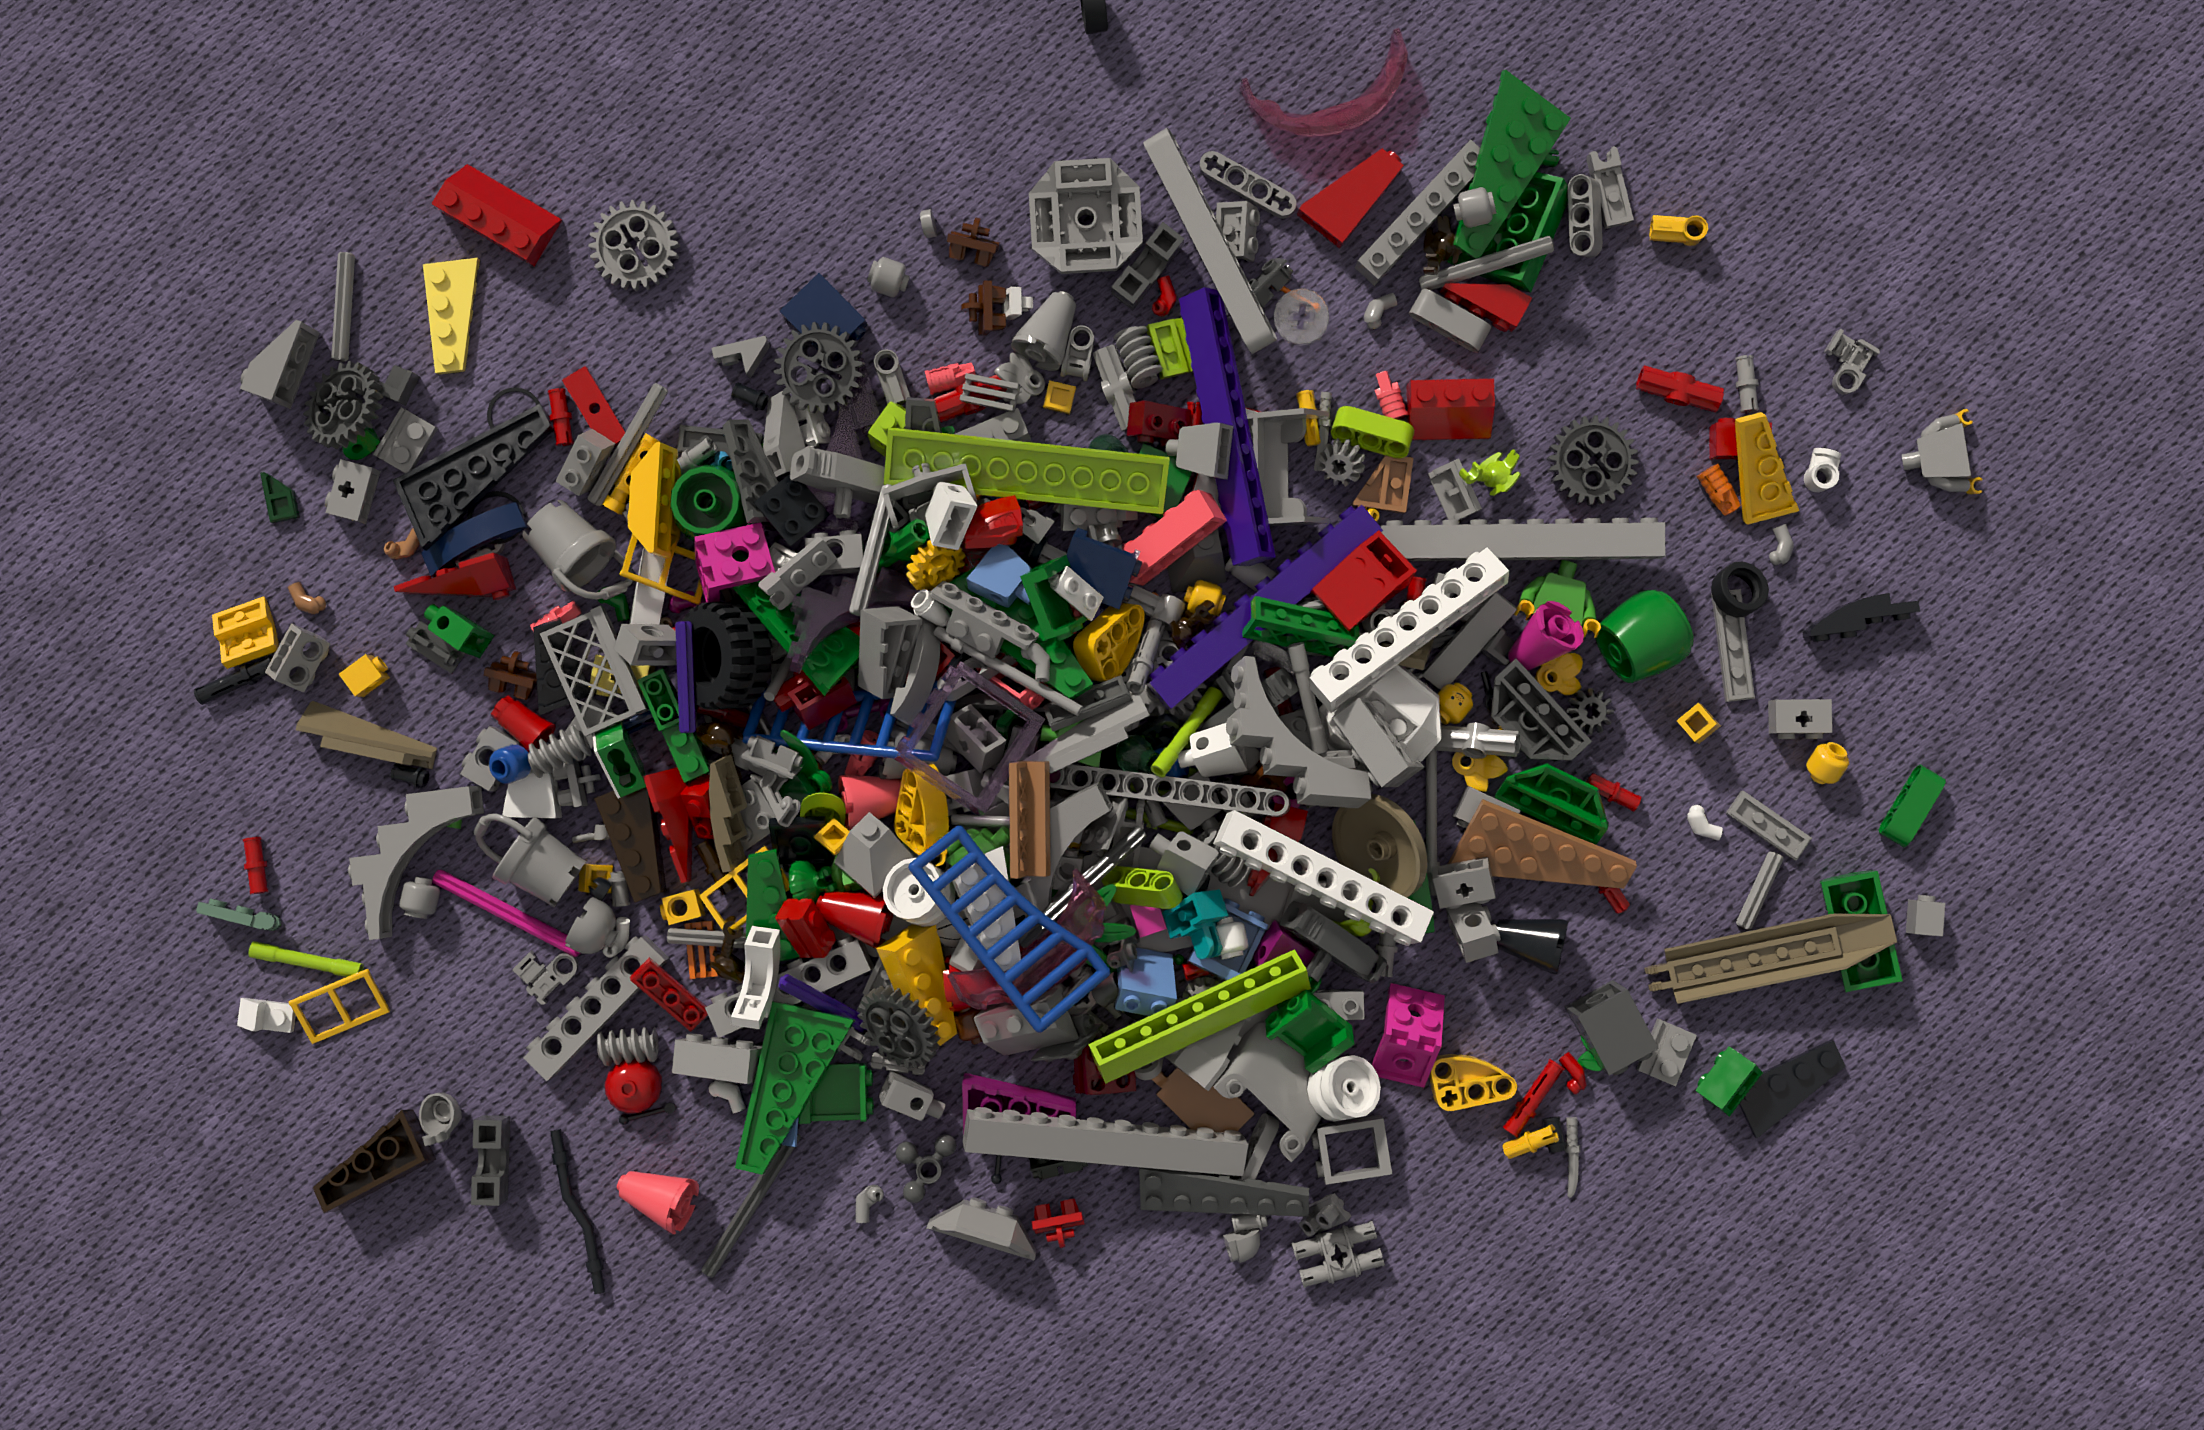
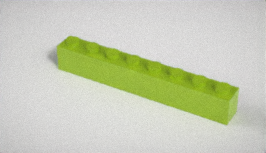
(1200, 1016)

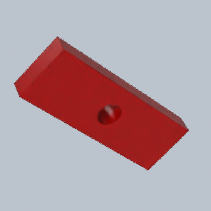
(587, 395)
(659, 984)

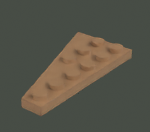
(1539, 852)

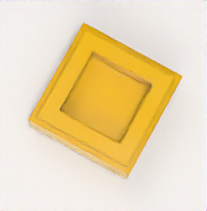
(1059, 397)

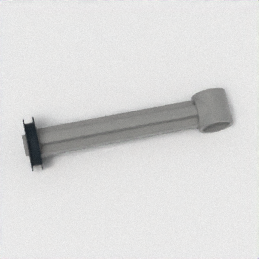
(1162, 608)

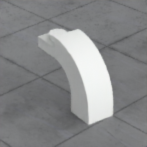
(760, 977)

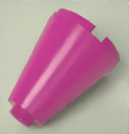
(1547, 636)

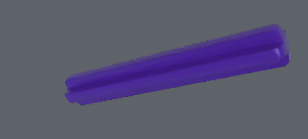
(685, 677)
(818, 999)

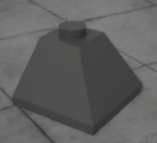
(1199, 563)

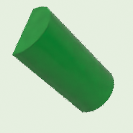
(1862, 894)

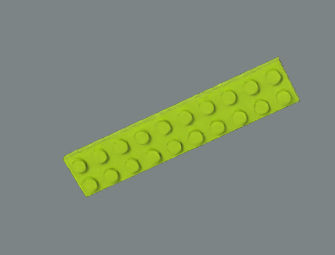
(1034, 469)

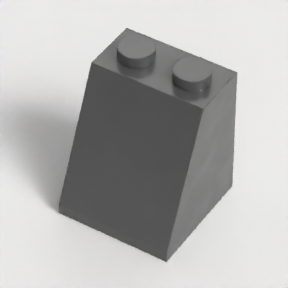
(1612, 1027)

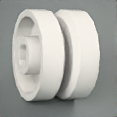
(909, 899)
(1344, 1089)

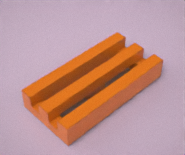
(701, 950)

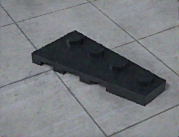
(1788, 1085)

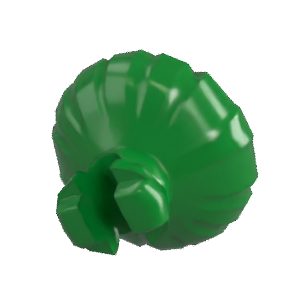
(809, 883)

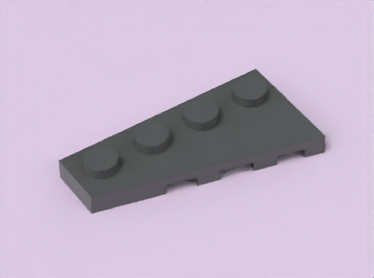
(921, 416)

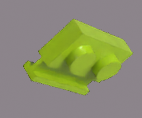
(1170, 347)

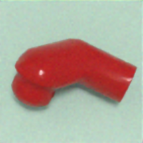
(1166, 299)
(1577, 1073)

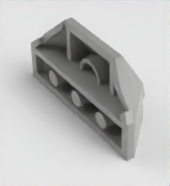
(985, 1226)

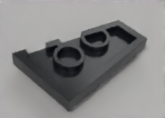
(549, 687)

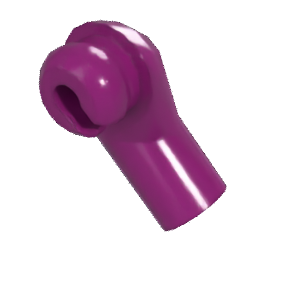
(677, 604)

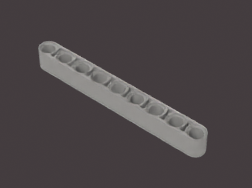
(1210, 241)
(1178, 792)

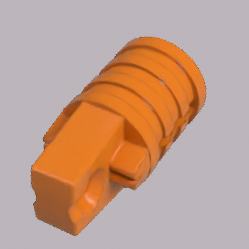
(1719, 489)

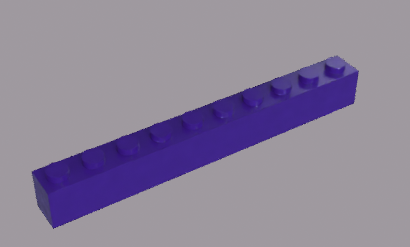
(1223, 403)
(1290, 585)

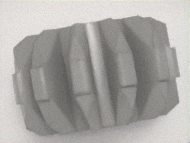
(1334, 454)

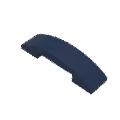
(472, 535)

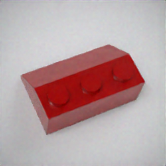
(1451, 408)

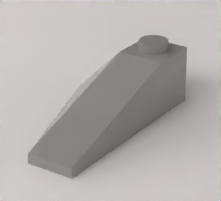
(1208, 1058)

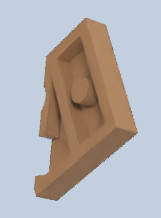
(1387, 486)

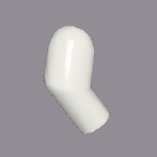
(1700, 825)

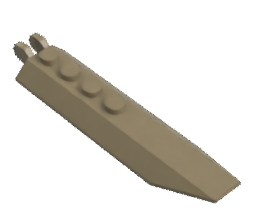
(1772, 955)

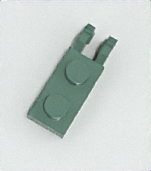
(241, 915)

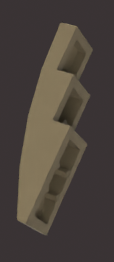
(725, 806)

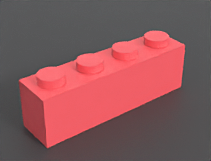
(1175, 534)

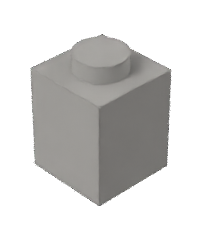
(1925, 916)

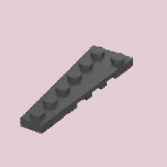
(1208, 1194)

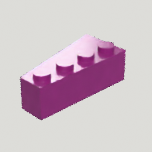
(1002, 1096)

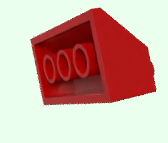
(497, 213)

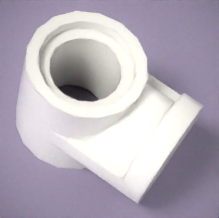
(1826, 462)

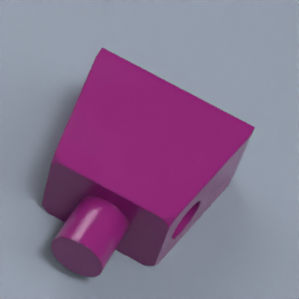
(1280, 941)

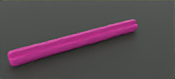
(502, 910)

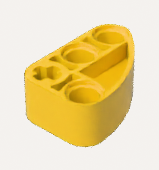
(1109, 642)
(920, 812)
(1461, 1075)

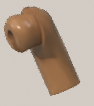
(403, 548)
(304, 602)

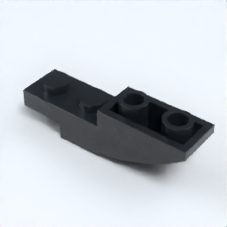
(1851, 617)

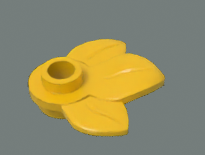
(1563, 672)
(1479, 770)

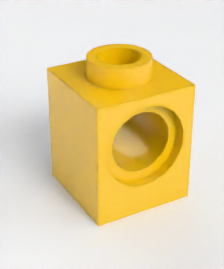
(365, 675)
(694, 907)

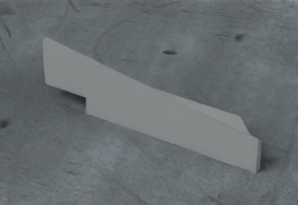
(1092, 735)

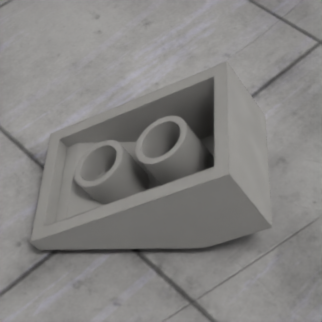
(281, 365)

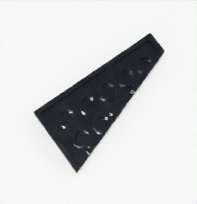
(455, 481)

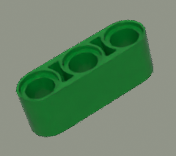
(1912, 805)

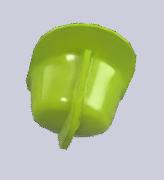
(824, 805)

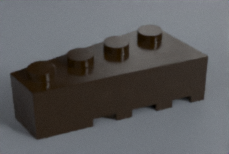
(635, 840)
(380, 1161)

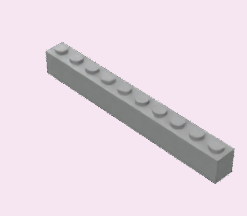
(1529, 541)
(1104, 1142)

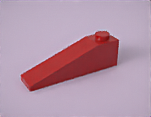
(477, 577)
(664, 792)

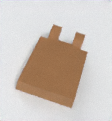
(1201, 1107)

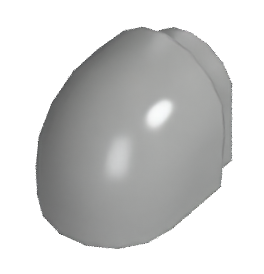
(1242, 1245)

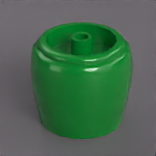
(707, 501)
(1645, 636)

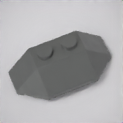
(1528, 708)

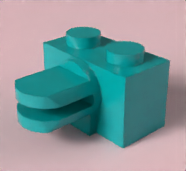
(1197, 919)

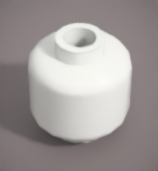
(1232, 938)

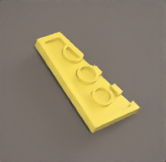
(450, 302)

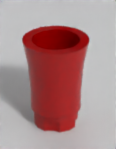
(522, 722)

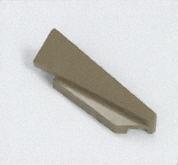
(363, 738)

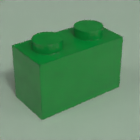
(1728, 1080)

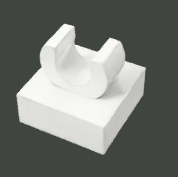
(1015, 304)

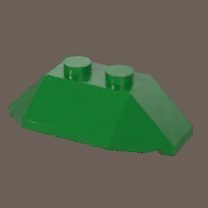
(1557, 800)

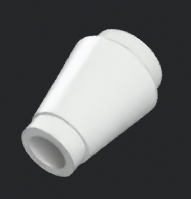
(930, 608)

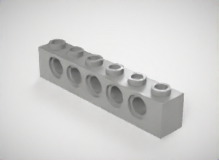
(1419, 215)
(857, 963)
(550, 1063)

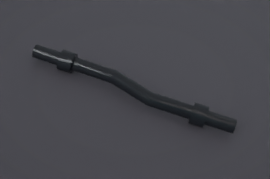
(594, 1263)

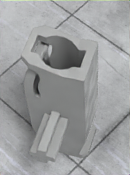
(840, 475)

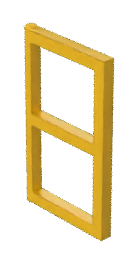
(661, 584)
(735, 875)
(348, 1023)

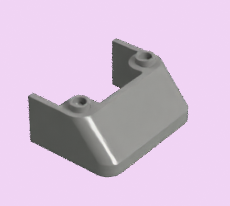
(1270, 439)

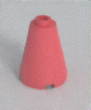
(867, 795)
(660, 1197)

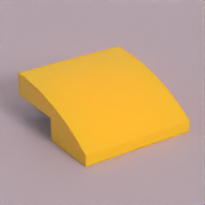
(245, 632)

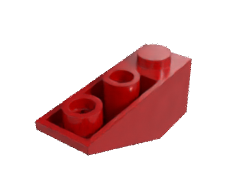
(1493, 301)

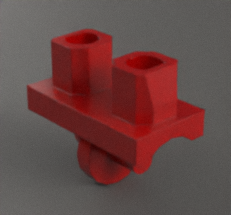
(1045, 1222)

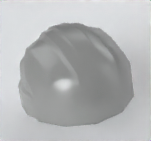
(438, 1117)

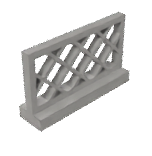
(619, 667)

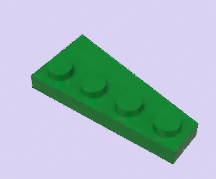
(766, 896)

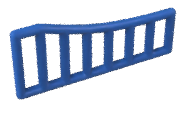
(854, 747)
(1034, 917)

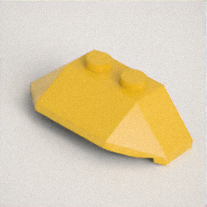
(650, 500)

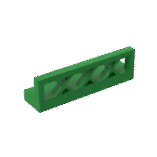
(1302, 623)

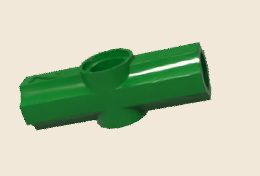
(903, 543)

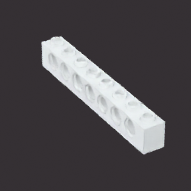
(1335, 692)
(1413, 916)

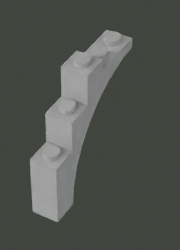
(1283, 754)
(1067, 820)
(399, 842)

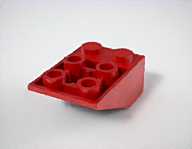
(1364, 580)
(1289, 825)

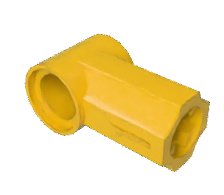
(1675, 229)

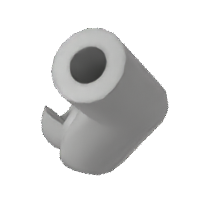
(1784, 548)

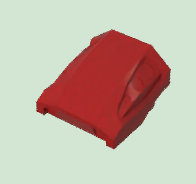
(995, 524)

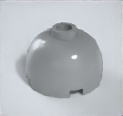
(593, 928)

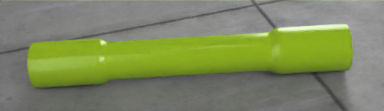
(1170, 753)
(276, 954)

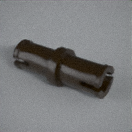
(710, 859)

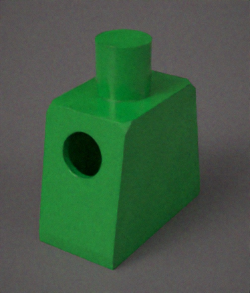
(458, 630)

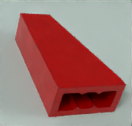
(1347, 201)

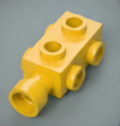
(621, 493)

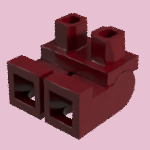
(1089, 1080)

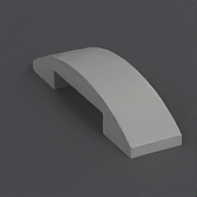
(921, 675)

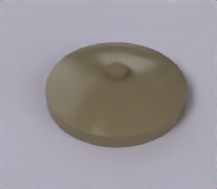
(1381, 839)

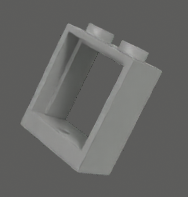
(1377, 1126)

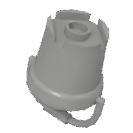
(573, 550)
(534, 861)

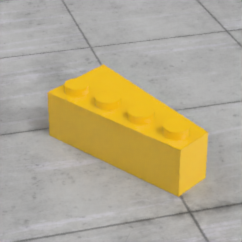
(917, 967)

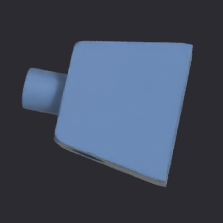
(999, 576)

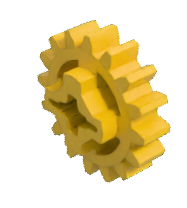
(933, 566)

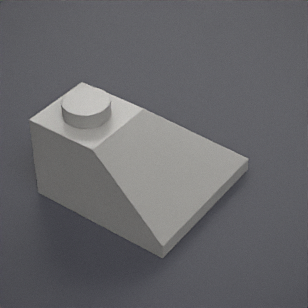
(870, 854)

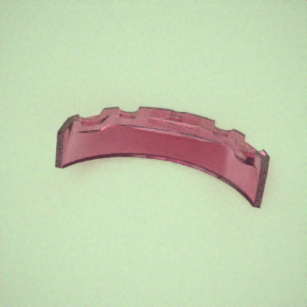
(1345, 115)
(1081, 917)

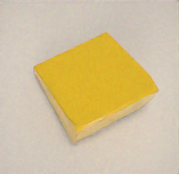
(832, 836)
(590, 872)

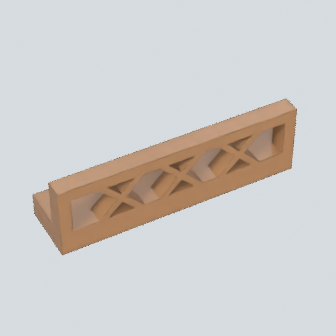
(1029, 819)

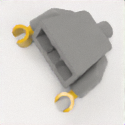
(1944, 455)

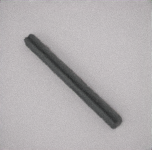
(1093, 876)
(746, 1211)

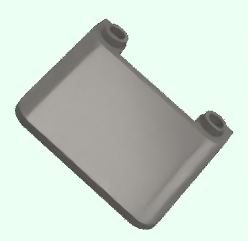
(1277, 1079)

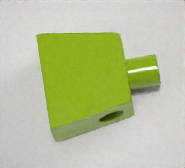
(893, 417)

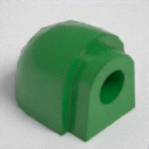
(364, 445)

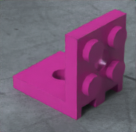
(720, 570)
(1410, 1036)

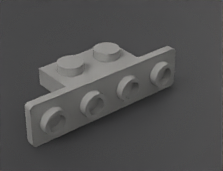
(980, 623)

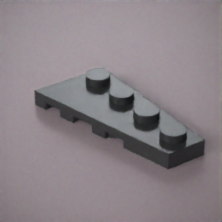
(749, 466)

